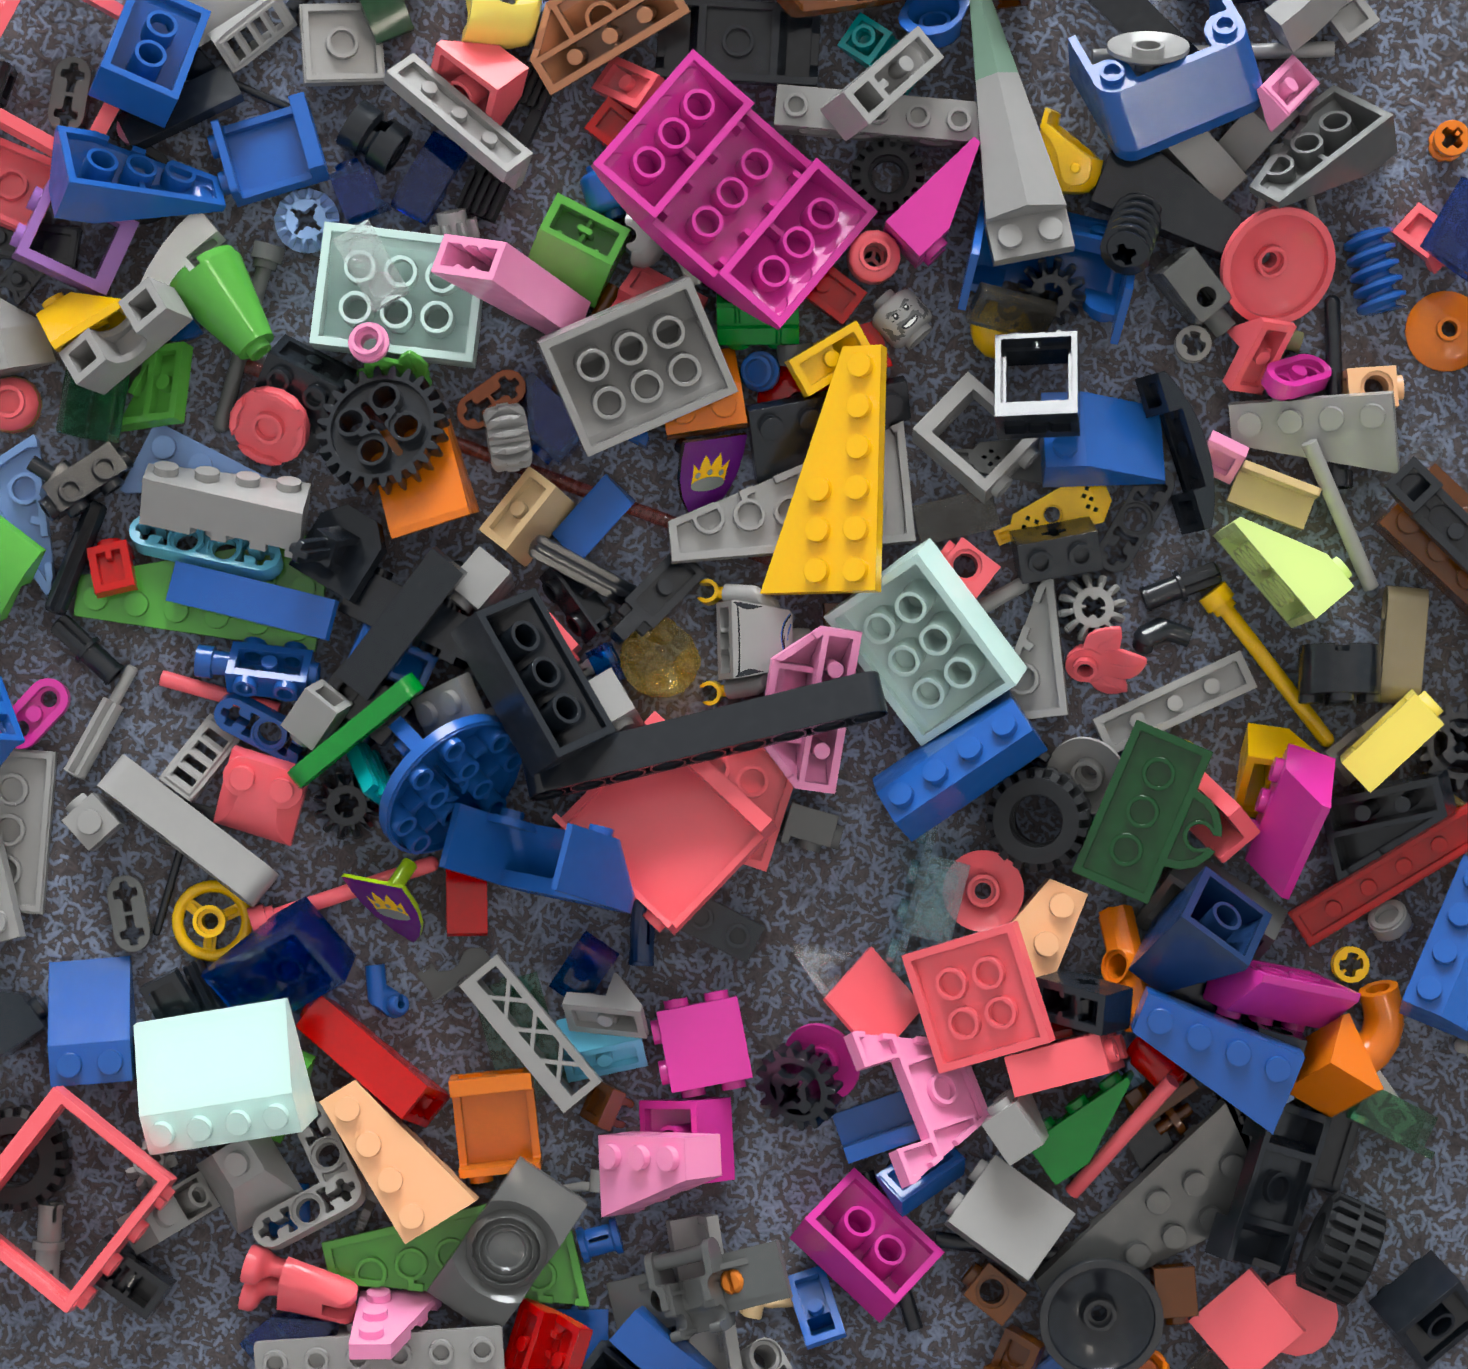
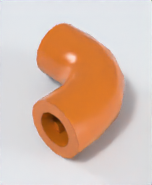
(1382, 1020)

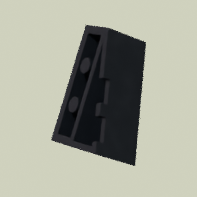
(1370, 824)

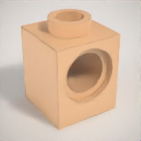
(1355, 378)

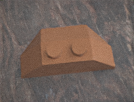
(587, 34)

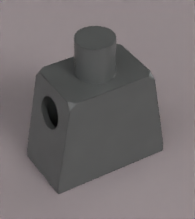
(1181, 278)

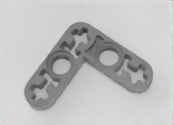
(329, 1181)

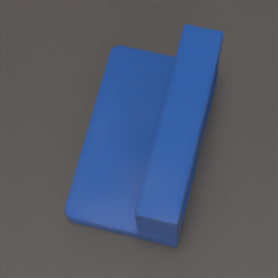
(875, 1127)

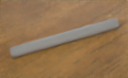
(1340, 515)

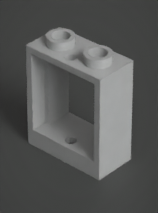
(932, 425)

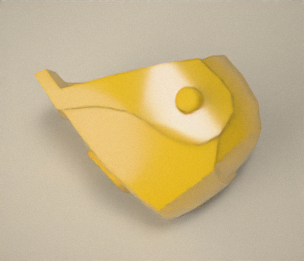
(1072, 161)

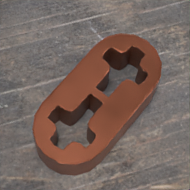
(486, 391)

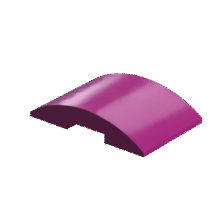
(730, 193)

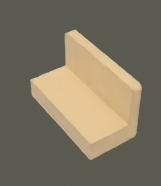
(1272, 494)
(527, 510)

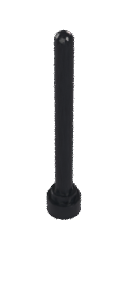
(1333, 355)

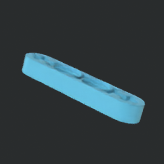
(204, 552)

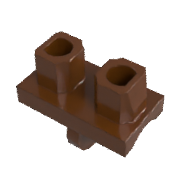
(1173, 1118)

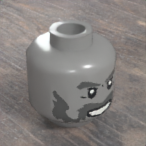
(902, 318)

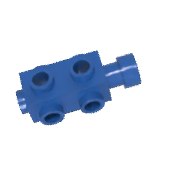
(260, 668)

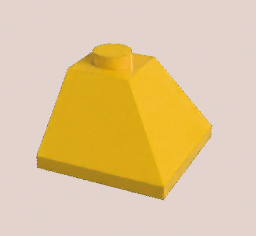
(72, 314)
(1257, 754)

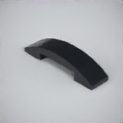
(1188, 449)
(1432, 509)

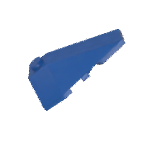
(111, 184)

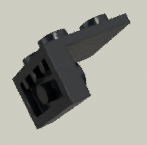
(308, 377)

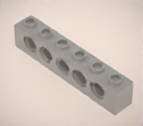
(909, 119)

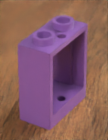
(107, 268)

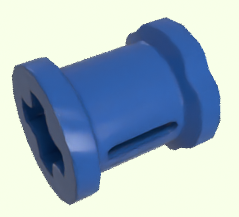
(608, 1231)

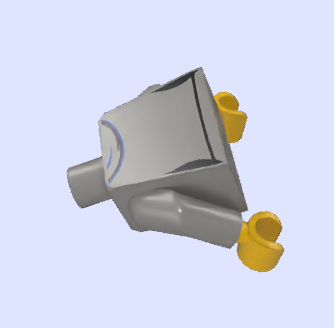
(748, 636)

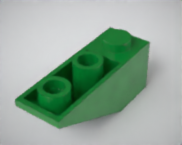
(1079, 1131)

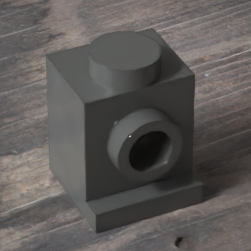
(812, 828)

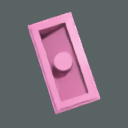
(1285, 91)

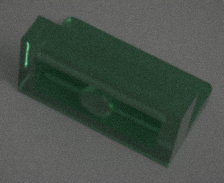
(91, 414)
(1396, 1121)

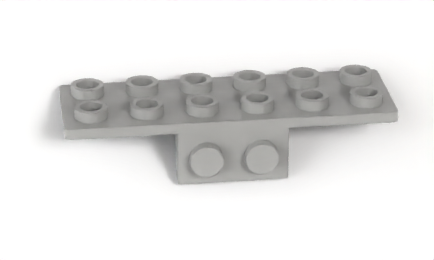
(427, 1349)

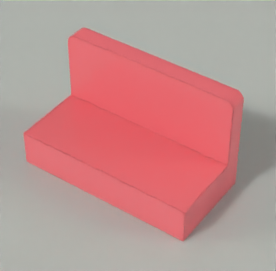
(1236, 824)

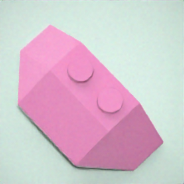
(817, 657)

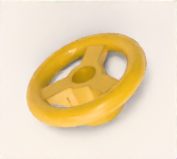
(186, 902)

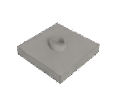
(338, 46)

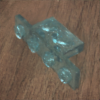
(932, 902)

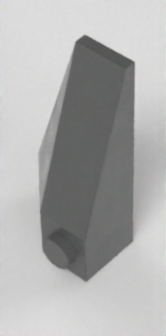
(1331, 145)

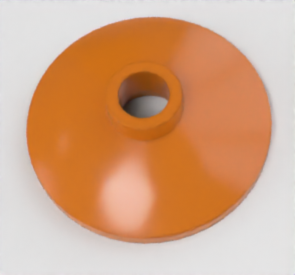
(1425, 333)

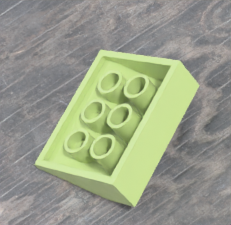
(1288, 573)

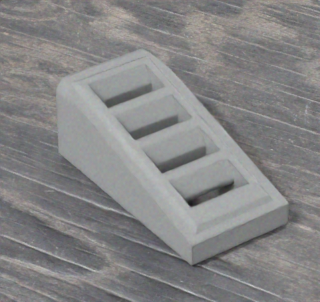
(251, 50)
(193, 792)

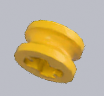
(1357, 974)

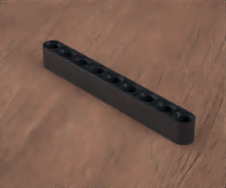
(715, 734)

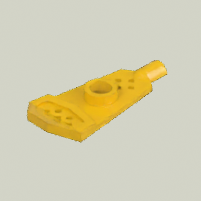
(1067, 501)

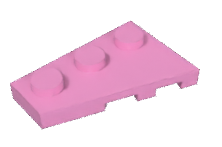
(386, 1320)

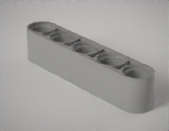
(188, 830)

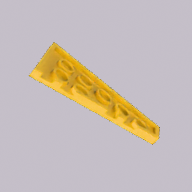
(837, 507)

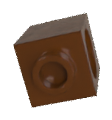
(1176, 1290)
(1005, 1304)

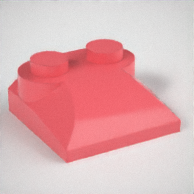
(259, 796)

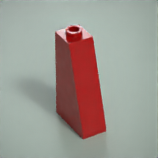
(372, 1061)

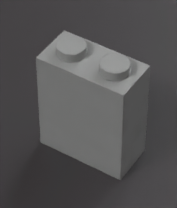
(1007, 1217)

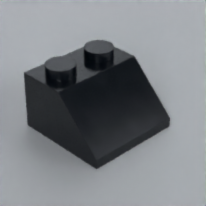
(1424, 1309)

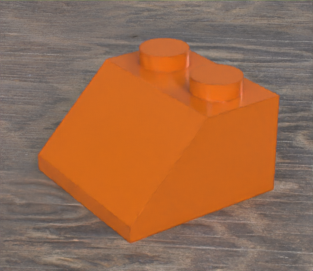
(716, 417)

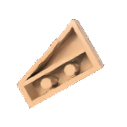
(1048, 923)

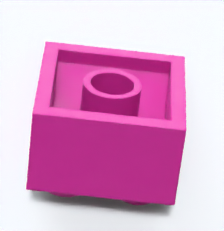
(693, 1116)

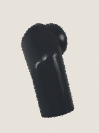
(1157, 631)

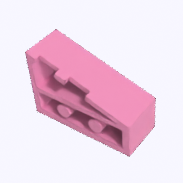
(652, 1166)

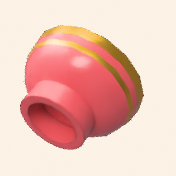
(18, 404)

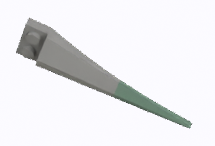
(1019, 185)

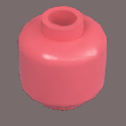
(875, 243)

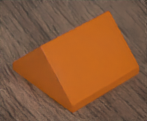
(1336, 1069)

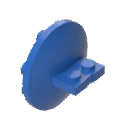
(458, 763)

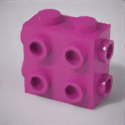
(702, 1044)

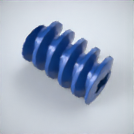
(1374, 271)

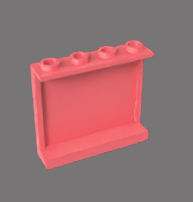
(677, 834)

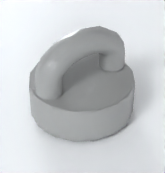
(1389, 920)

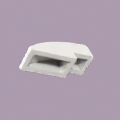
(182, 247)

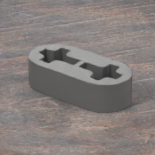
(61, 94)
(119, 913)

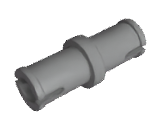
(48, 1240)

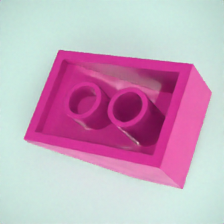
(926, 216)

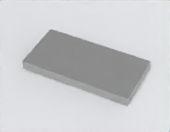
(26, 822)

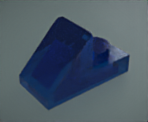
(584, 966)

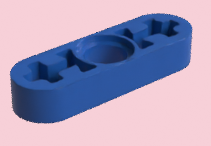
(238, 728)

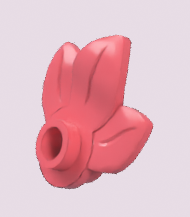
(1107, 662)

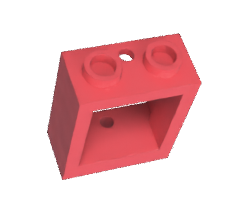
(1065, 1062)

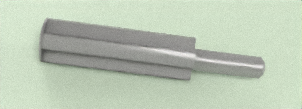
(99, 727)

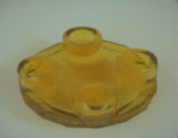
(660, 661)

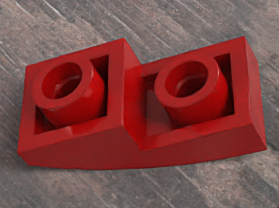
(466, 905)

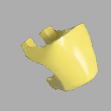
(502, 22)

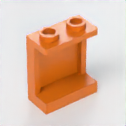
(494, 1122)

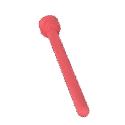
(260, 913)

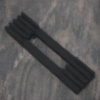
(482, 193)

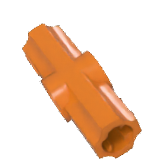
(1121, 945)

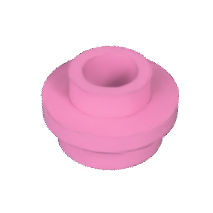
(363, 333)

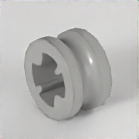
(1203, 338)

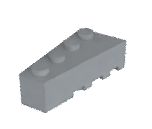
(225, 504)

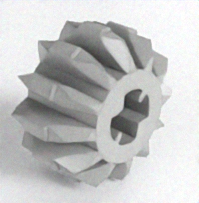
(507, 437)
(1091, 594)

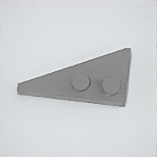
(1043, 685)

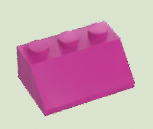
(1290, 816)
(1281, 994)
(866, 1245)

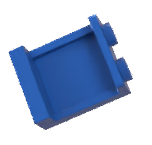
(269, 153)

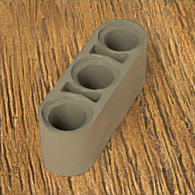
(1402, 641)

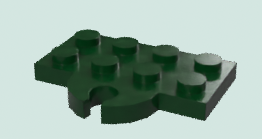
(1149, 814)

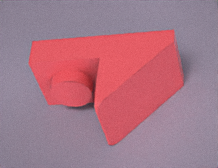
(627, 84)
(1259, 344)

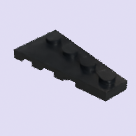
(784, 427)

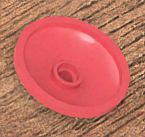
(1294, 275)

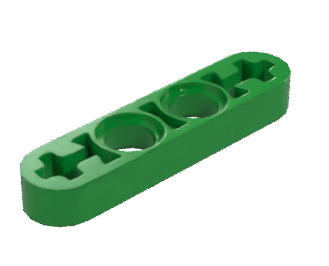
(355, 730)

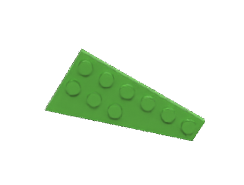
(150, 609)
(383, 1260)

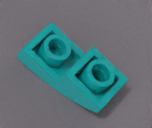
(867, 41)

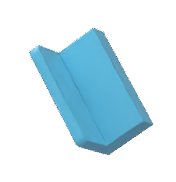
(603, 1052)

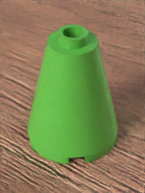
(226, 302)

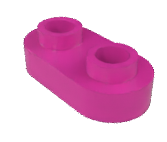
(1296, 376)
(36, 714)

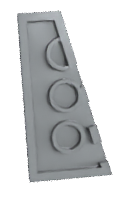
(1348, 427)

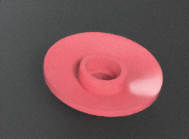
(1005, 894)

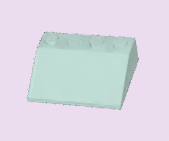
(431, 320)
(929, 643)
(221, 1077)

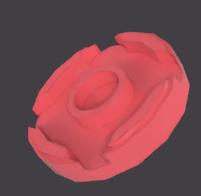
(269, 425)
(1312, 1311)

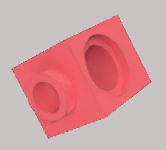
(984, 566)

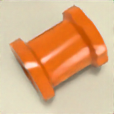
(1436, 138)

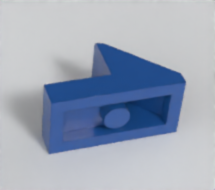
(816, 1307)

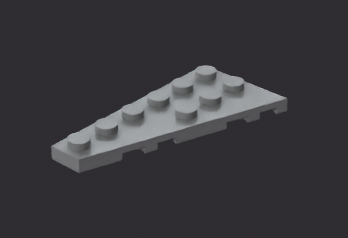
(753, 517)

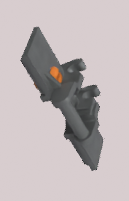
(709, 1301)

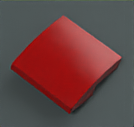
(546, 1339)

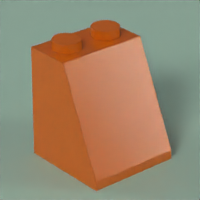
(437, 499)

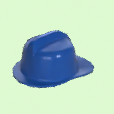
(937, 18)

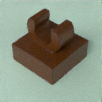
(603, 1106)

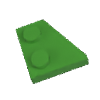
(160, 389)

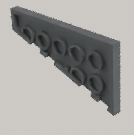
(1166, 1204)

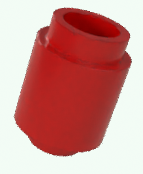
(1152, 1063)

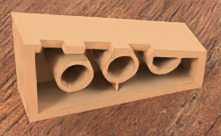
(397, 1164)

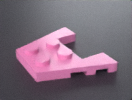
(942, 1105)

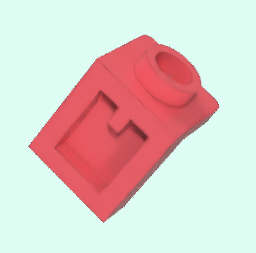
(1412, 232)

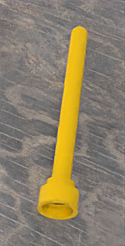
(1222, 604)

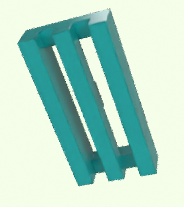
(369, 771)

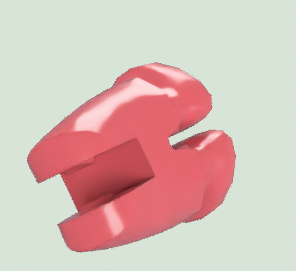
(298, 1287)

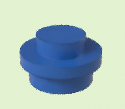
(760, 371)

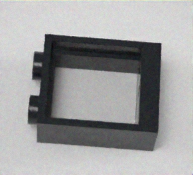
(1037, 418)

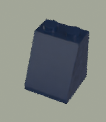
(1200, 935)

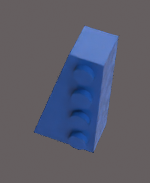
(1227, 1057)

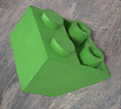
(579, 247)

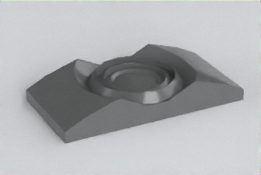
(507, 1246)

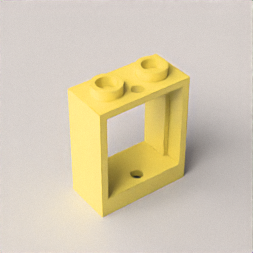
(1393, 739)

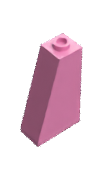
(509, 282)

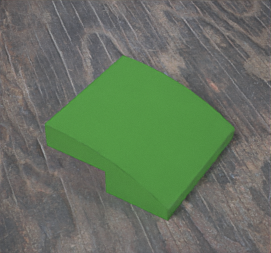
(18, 563)

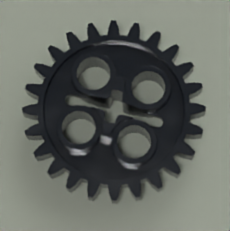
(414, 407)

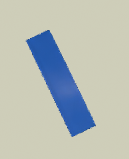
(252, 600)

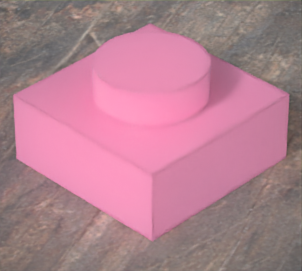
(1226, 456)

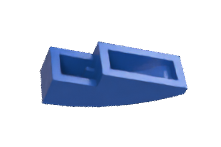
(649, 1344)

